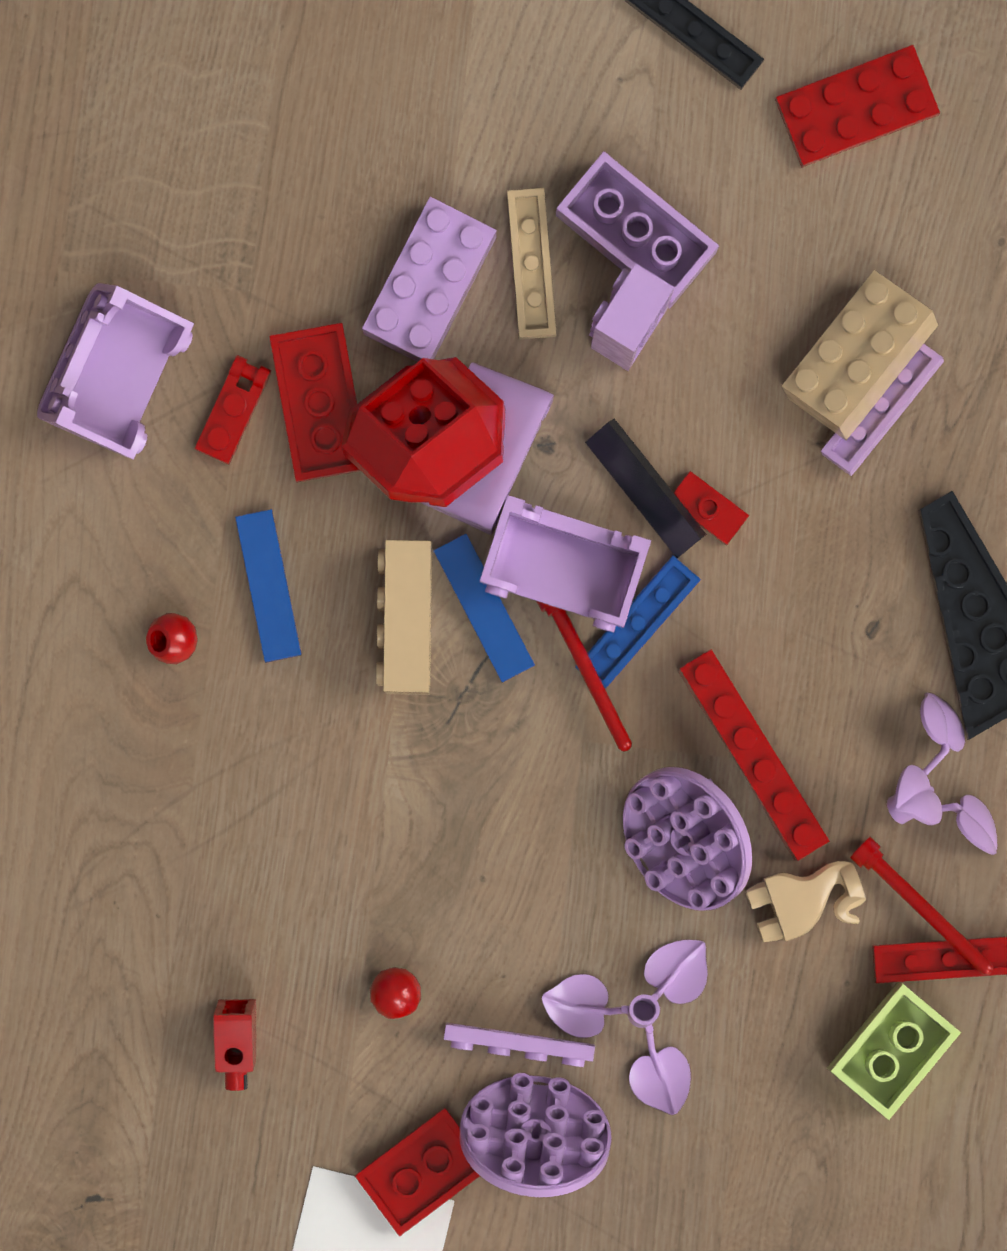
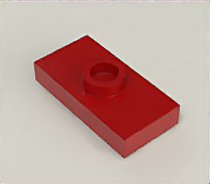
(710, 508)

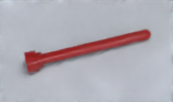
(589, 675)
(871, 857)

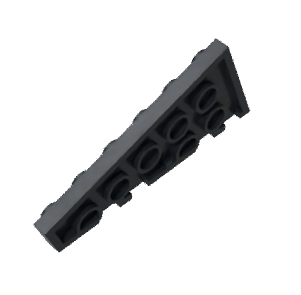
(971, 610)

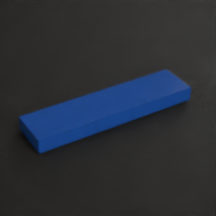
(268, 586)
(484, 609)
(644, 618)

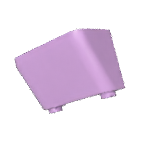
(112, 368)
(523, 416)
(564, 563)

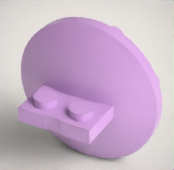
(687, 838)
(535, 1136)

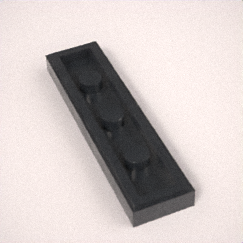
(702, 38)
(645, 488)

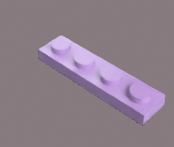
(852, 452)
(535, 1047)

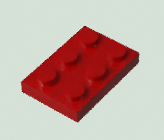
(418, 1173)

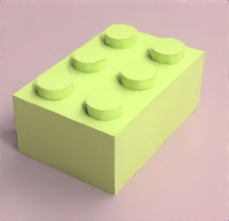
(893, 1050)

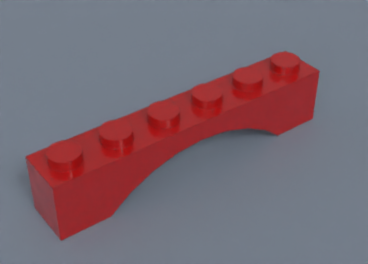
(753, 755)

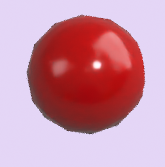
(171, 638)
(395, 993)

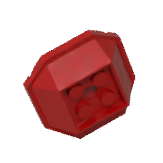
(430, 459)

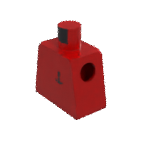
(235, 1029)

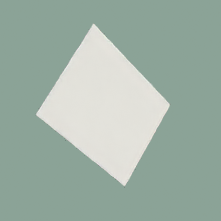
(345, 1218)

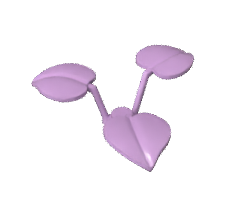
(917, 798)
(676, 971)

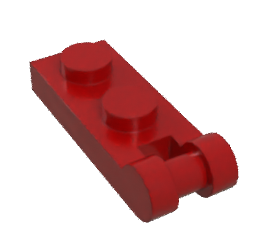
(232, 411)

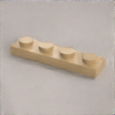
(531, 263)

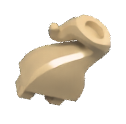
(801, 900)

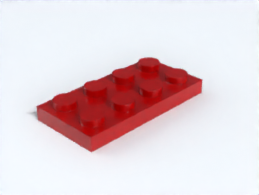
(857, 106)
(315, 398)

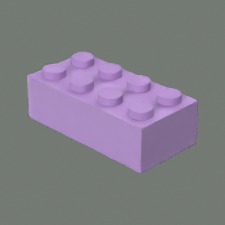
(635, 225)
(429, 281)
(630, 316)

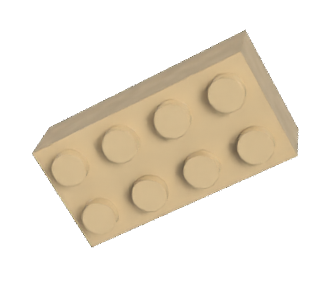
(860, 355)
(407, 617)

